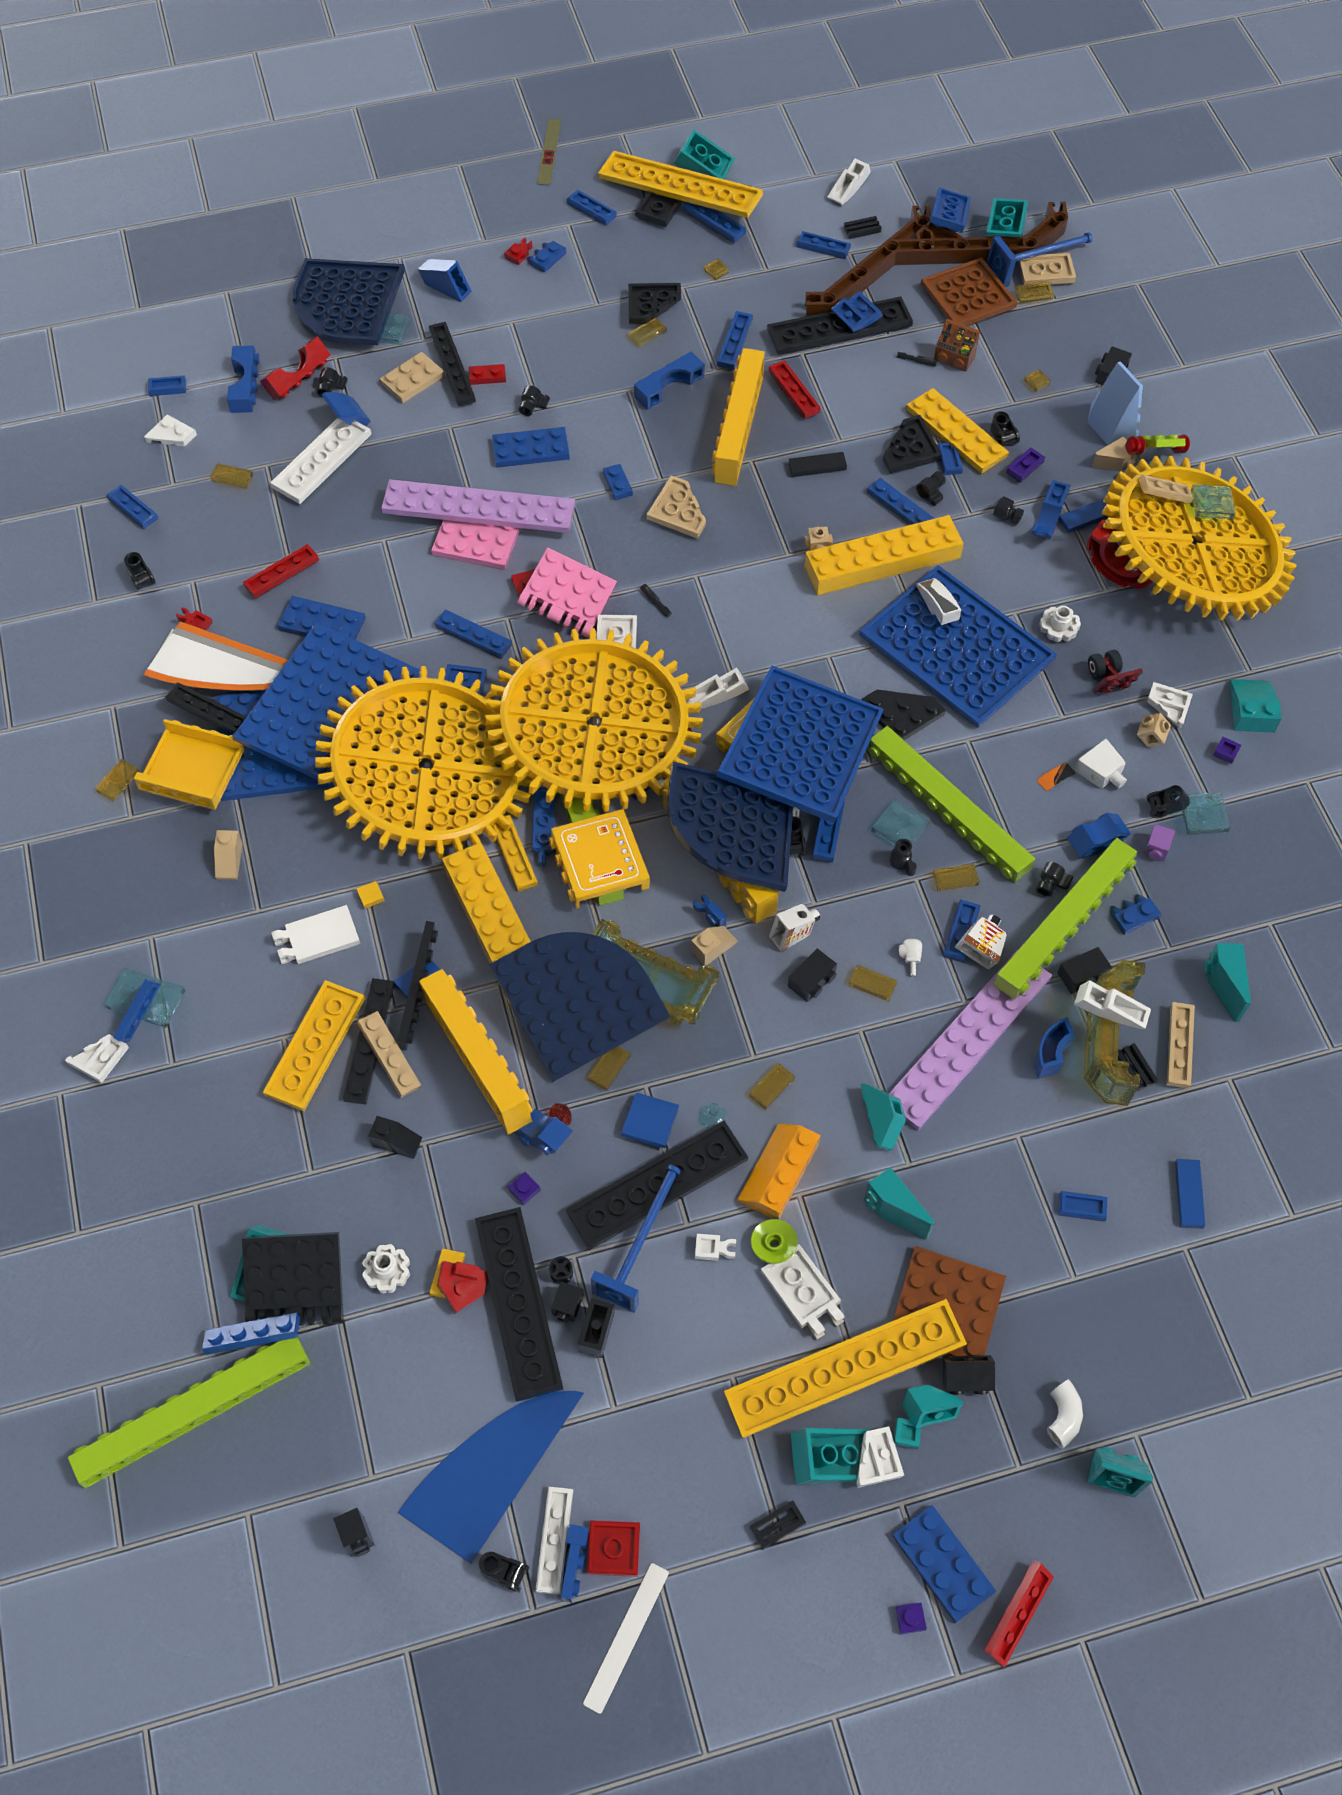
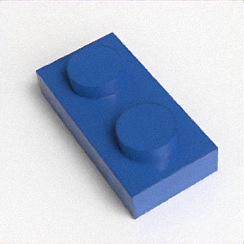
(617, 482)

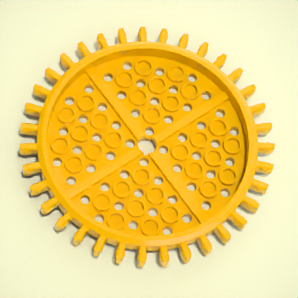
(1231, 569)
(603, 654)
(391, 821)

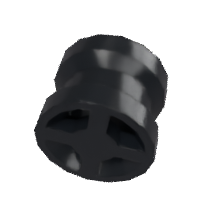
(561, 1265)

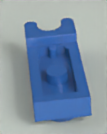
(576, 1540)

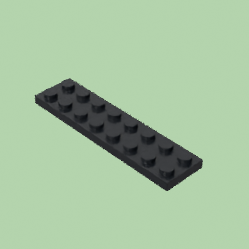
(828, 328)
(630, 1198)
(518, 1304)

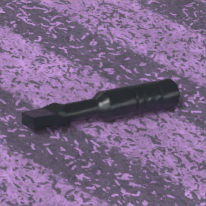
(919, 359)
(655, 599)

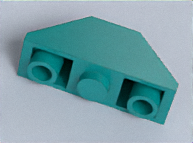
(884, 1115)

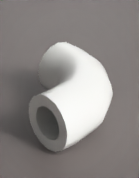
(1069, 1416)

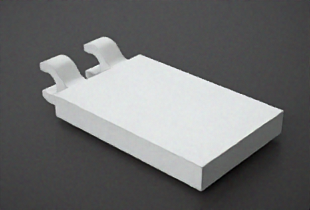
(317, 936)
(804, 1291)

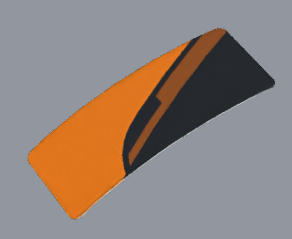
(1055, 776)

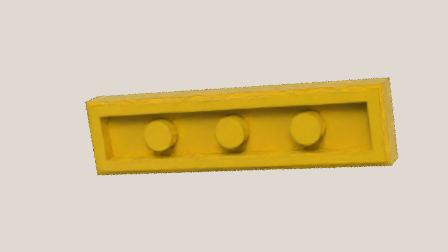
(515, 857)

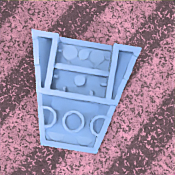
(1116, 406)

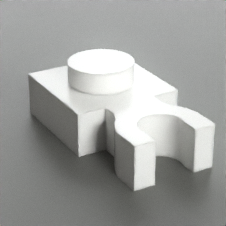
(710, 1247)

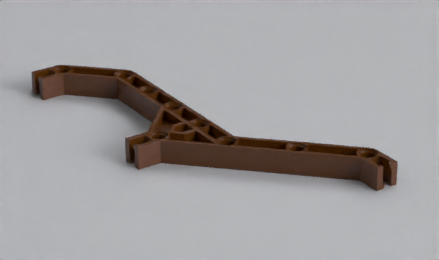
(925, 243)

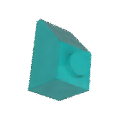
(930, 1405)

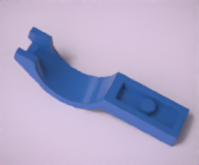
(1051, 509)

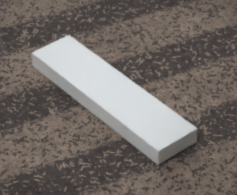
(554, 1541)

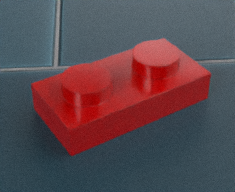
(487, 374)

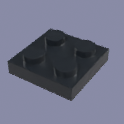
(657, 208)

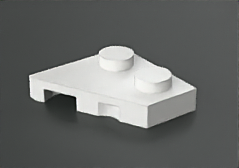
(170, 432)
(1170, 702)
(99, 1058)
(878, 1458)

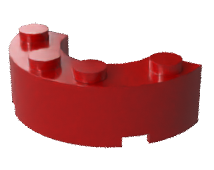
(1106, 561)

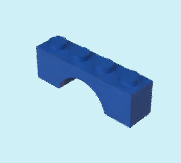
(684, 369)
(242, 395)

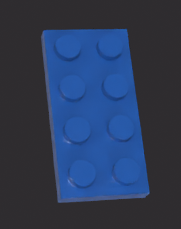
(950, 210)
(530, 447)
(304, 613)
(944, 1563)

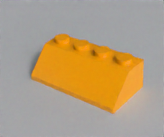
(779, 1170)

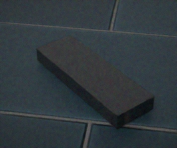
(817, 464)

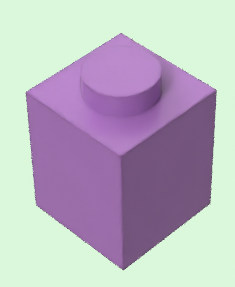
(1159, 842)

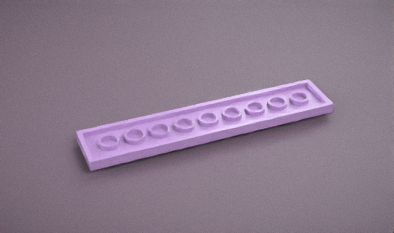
(478, 506)
(961, 1049)

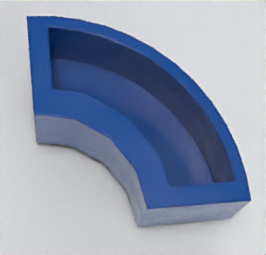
(1098, 835)
(1054, 1042)
(544, 1133)

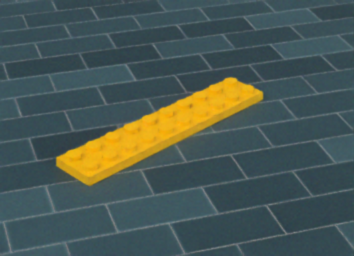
(681, 184)
(844, 1368)

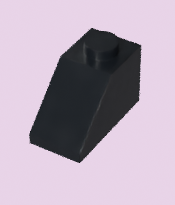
(394, 1137)

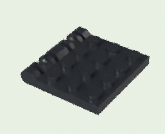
(292, 1275)

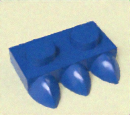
(548, 256)
(1135, 915)

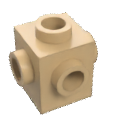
(818, 538)
(1153, 729)

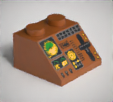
(957, 345)

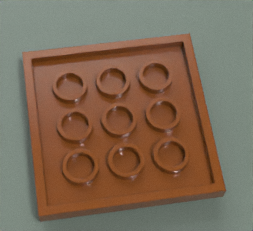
(969, 292)
(968, 1289)

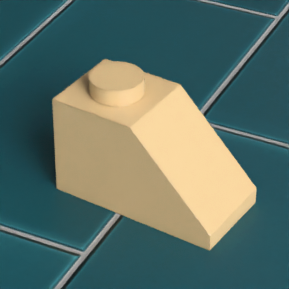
(1113, 456)
(227, 854)
(712, 944)

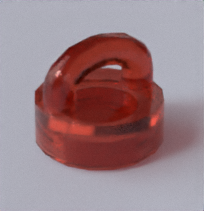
(562, 1112)

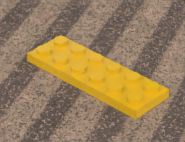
(957, 429)
(314, 1045)

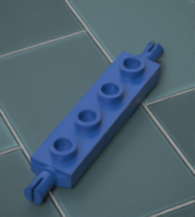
(541, 825)

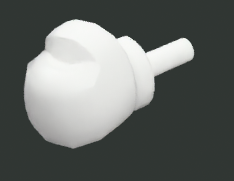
(911, 951)

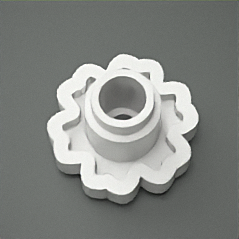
(1060, 623)
(386, 1268)

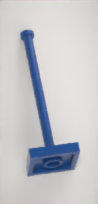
(1003, 261)
(615, 1290)

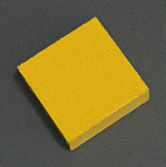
(370, 894)

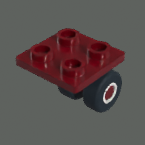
(1110, 667)

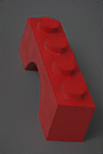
(311, 355)

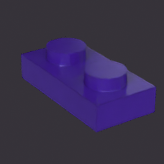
(1025, 464)

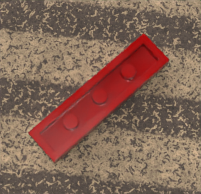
(794, 389)
(281, 571)
(1018, 1614)

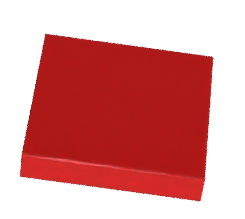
(613, 1548)

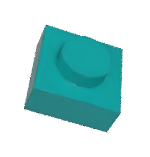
(906, 1434)

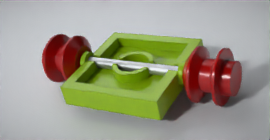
(1137, 444)

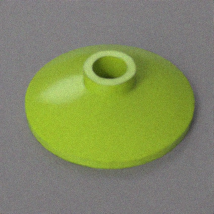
(774, 1231)

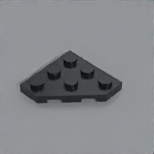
(651, 300)
(911, 446)
(905, 712)

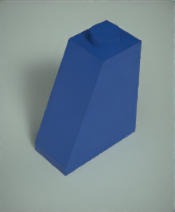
(446, 278)

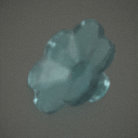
(709, 1119)

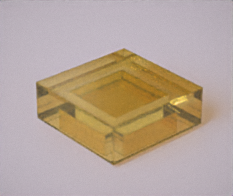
(716, 269)
(1037, 380)

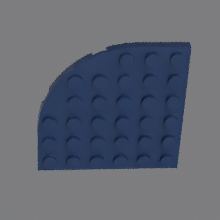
(346, 298)
(730, 827)
(578, 997)

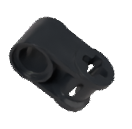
(1004, 429)
(138, 570)
(1166, 801)
(798, 842)
(504, 1571)

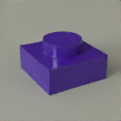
(1227, 750)
(524, 1188)
(911, 1618)

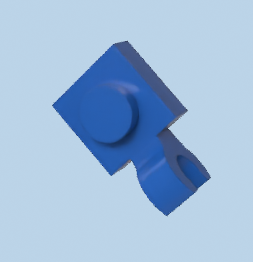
(714, 914)

